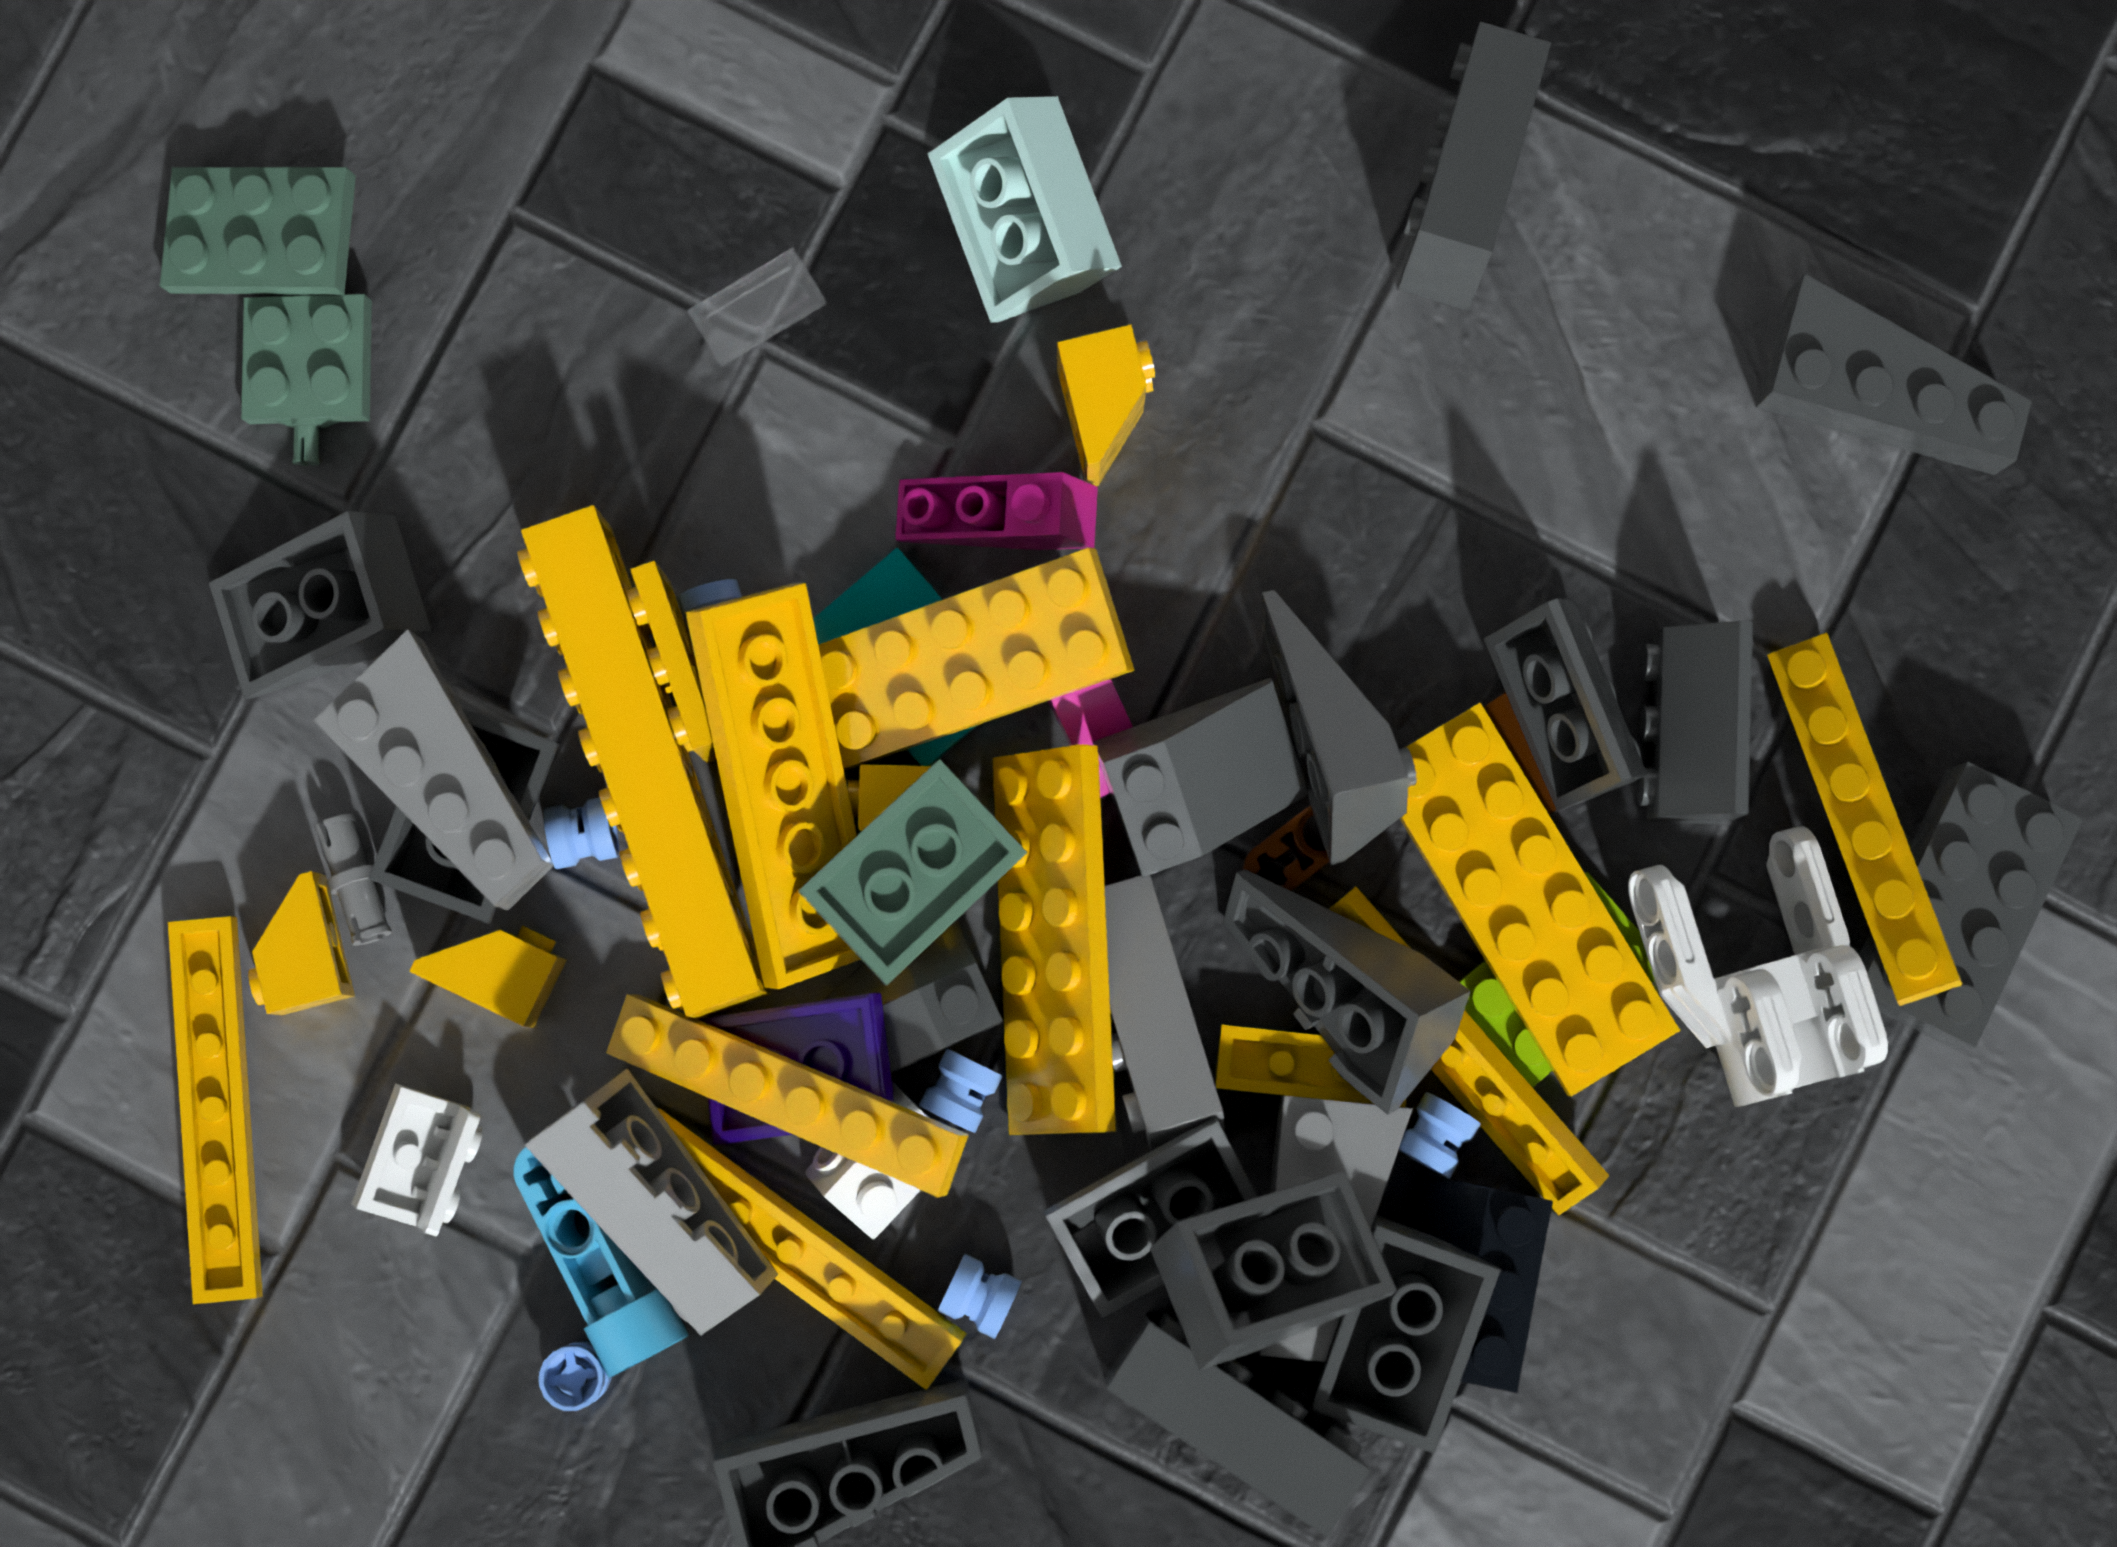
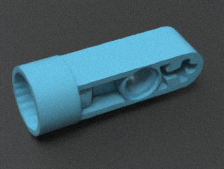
(622, 1321)

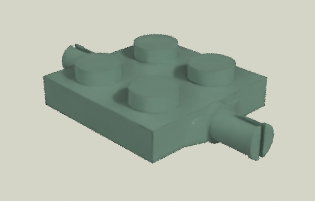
(306, 364)

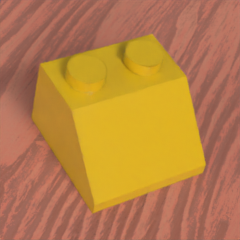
(1104, 393)

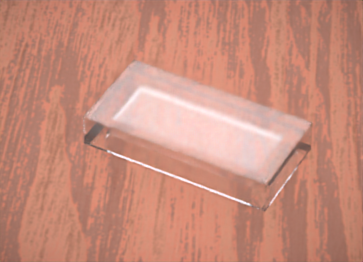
(757, 306)

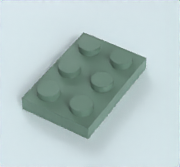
(258, 230)
(912, 872)

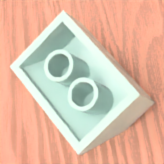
(1024, 207)

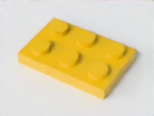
(672, 657)

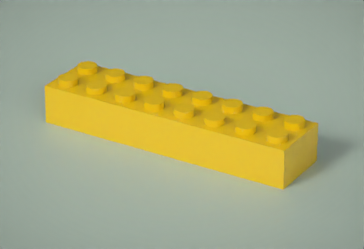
(648, 774)

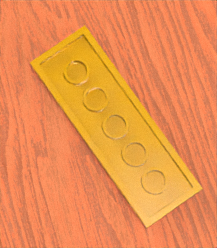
(973, 658)
(776, 769)
(1529, 904)
(1055, 944)

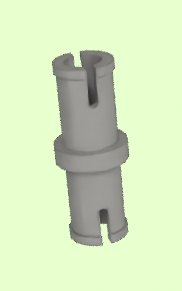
(351, 881)

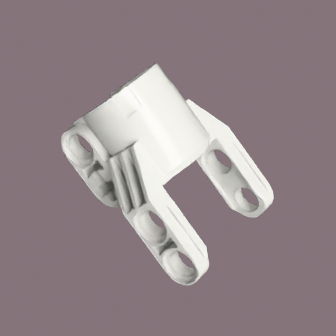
(1782, 1019)

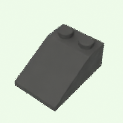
(319, 603)
(1201, 775)
(1270, 1268)

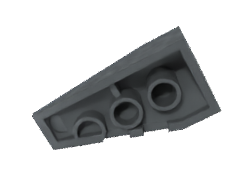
(1349, 747)
(1365, 994)
(931, 1001)

